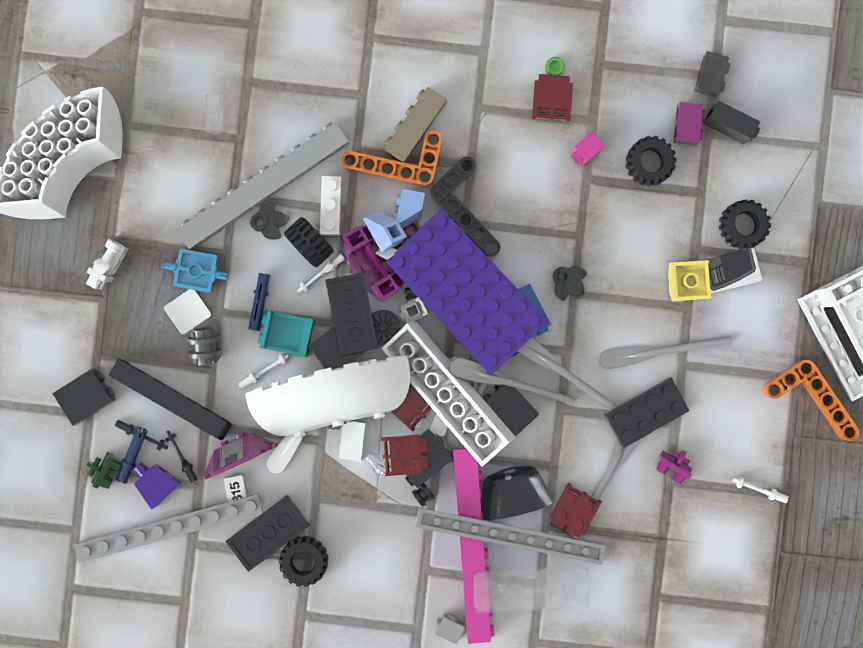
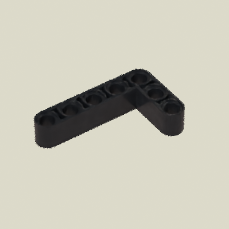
(462, 210)

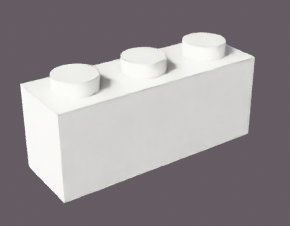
(331, 206)

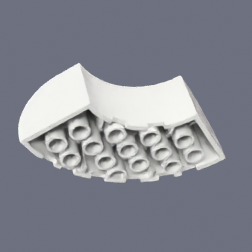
(58, 154)
(331, 396)

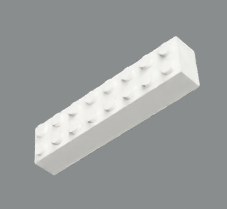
(449, 395)

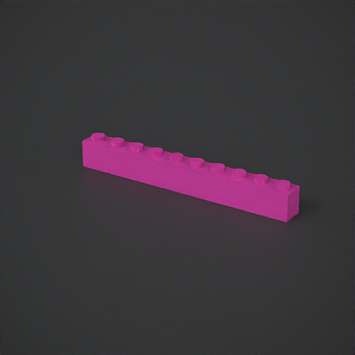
(472, 550)

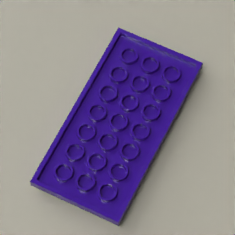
(466, 291)

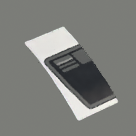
(733, 270)

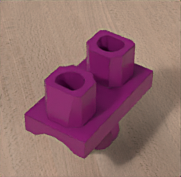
(677, 463)

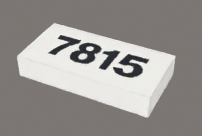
(235, 487)

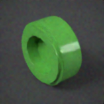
(554, 66)

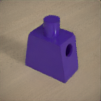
(154, 483)

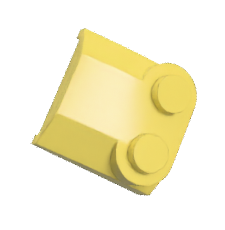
(689, 280)

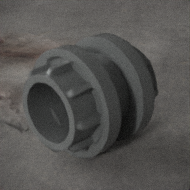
(204, 346)

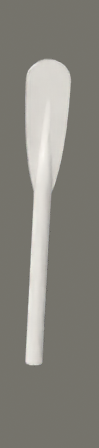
(282, 454)

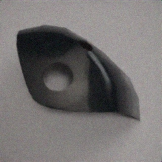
(516, 496)

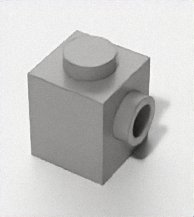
(449, 627)

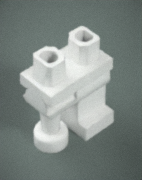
(107, 265)

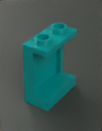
(286, 333)

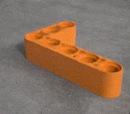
(397, 166)
(816, 394)

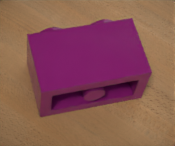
(688, 123)

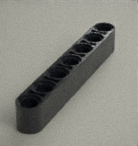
(170, 399)

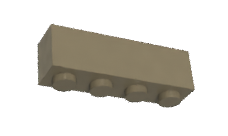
(415, 125)

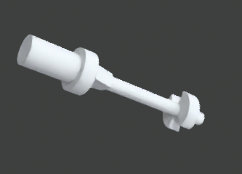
(330, 266)
(252, 378)
(773, 494)

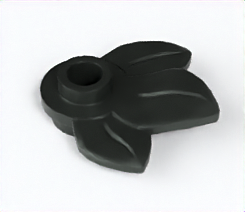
(271, 221)
(571, 284)

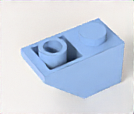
(410, 207)
(385, 230)

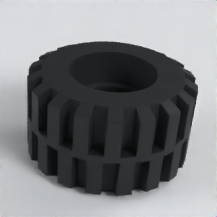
(662, 149)
(760, 219)
(308, 242)
(291, 572)

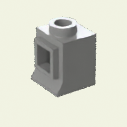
(420, 307)

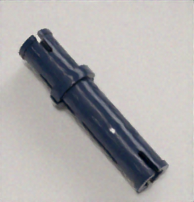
(259, 301)
(128, 462)

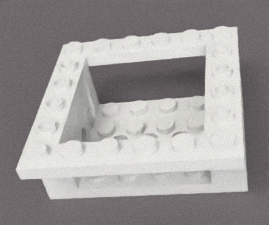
(847, 299)

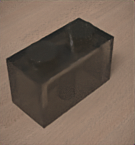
(712, 73)

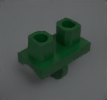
(100, 477)

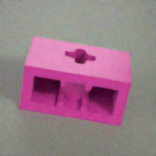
(586, 149)

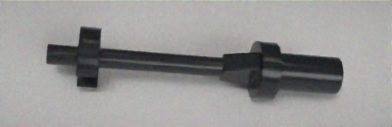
(129, 429)
(187, 468)

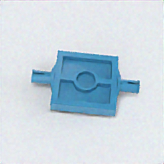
(195, 270)

